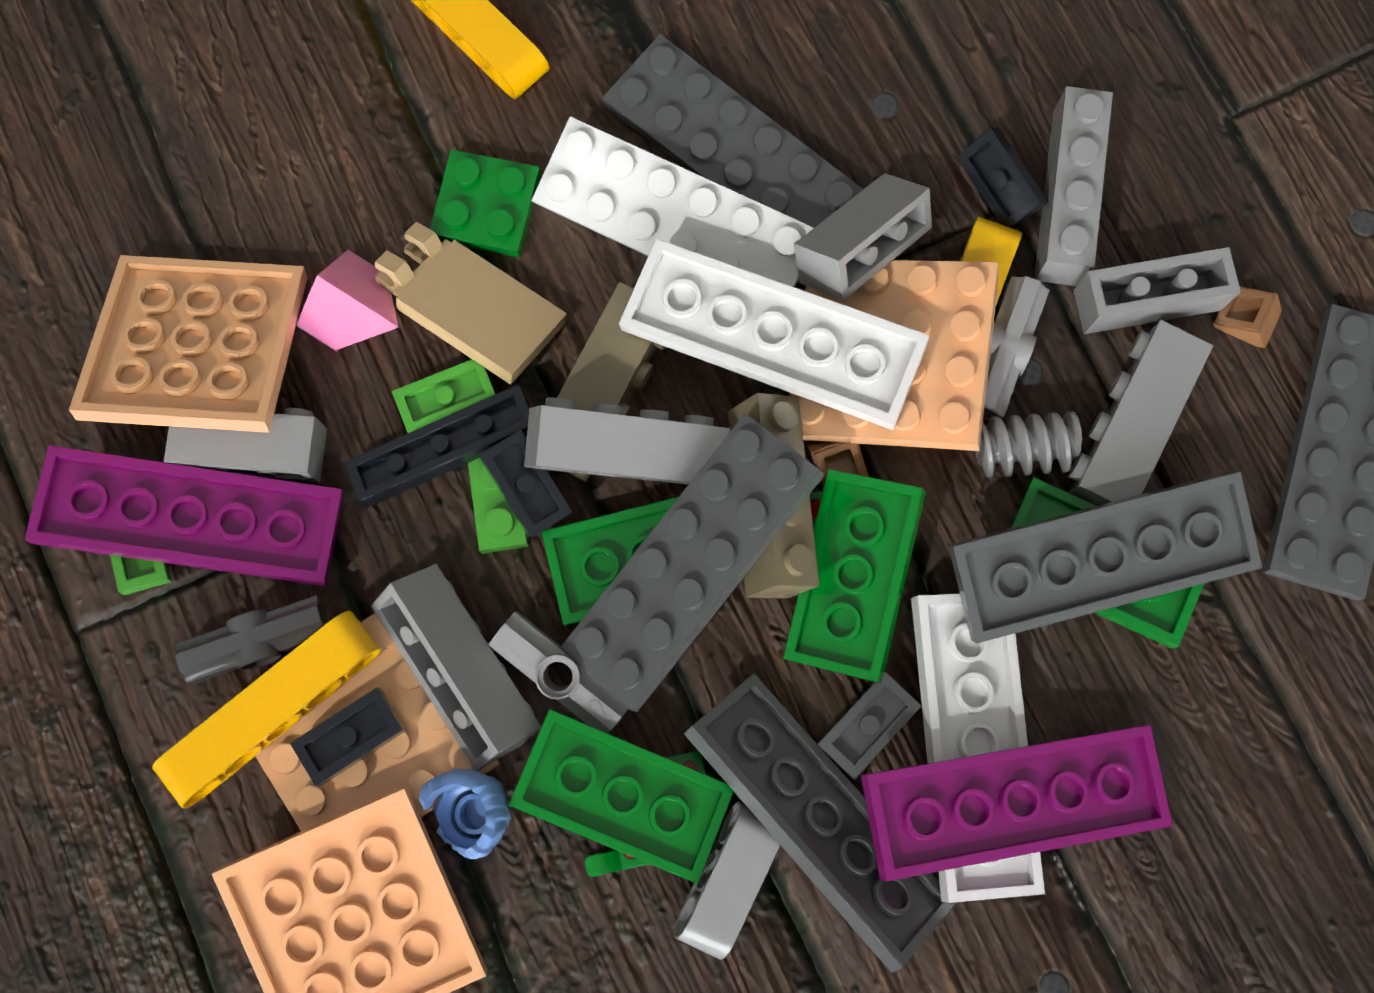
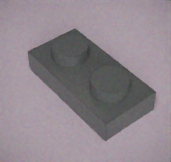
(869, 725)

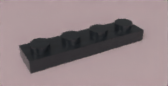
(437, 447)

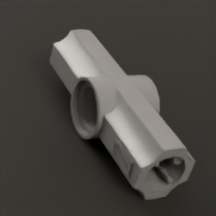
(1012, 340)
(532, 654)

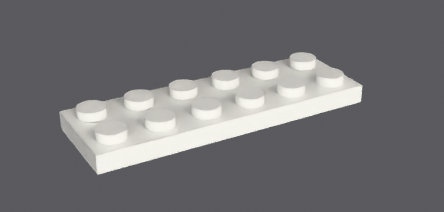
(647, 198)
(774, 333)
(968, 710)

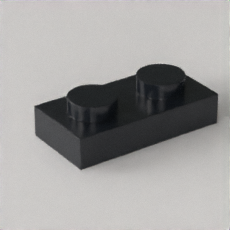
(1002, 178)
(526, 490)
(348, 737)

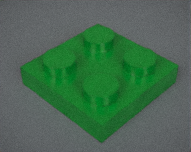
(485, 203)

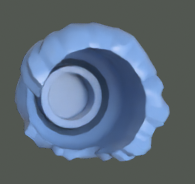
(469, 810)

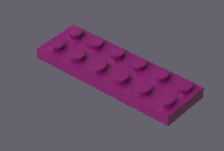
(185, 515)
(1015, 802)

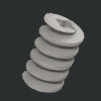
(1029, 442)

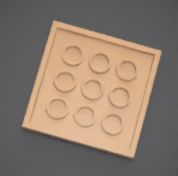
(191, 344)
(948, 393)
(407, 760)
(352, 907)

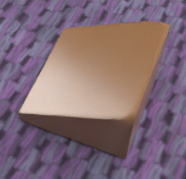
(1250, 316)
(837, 457)

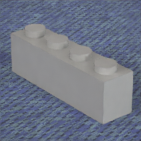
(1073, 186)
(1141, 416)
(619, 444)
(455, 666)

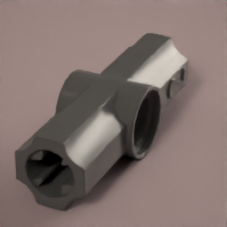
(250, 640)

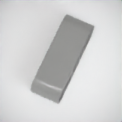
(727, 884)

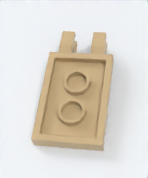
(469, 303)

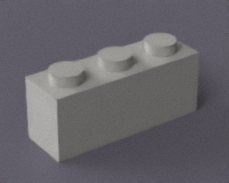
(863, 236)
(1156, 290)
(288, 452)

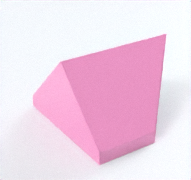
(347, 304)

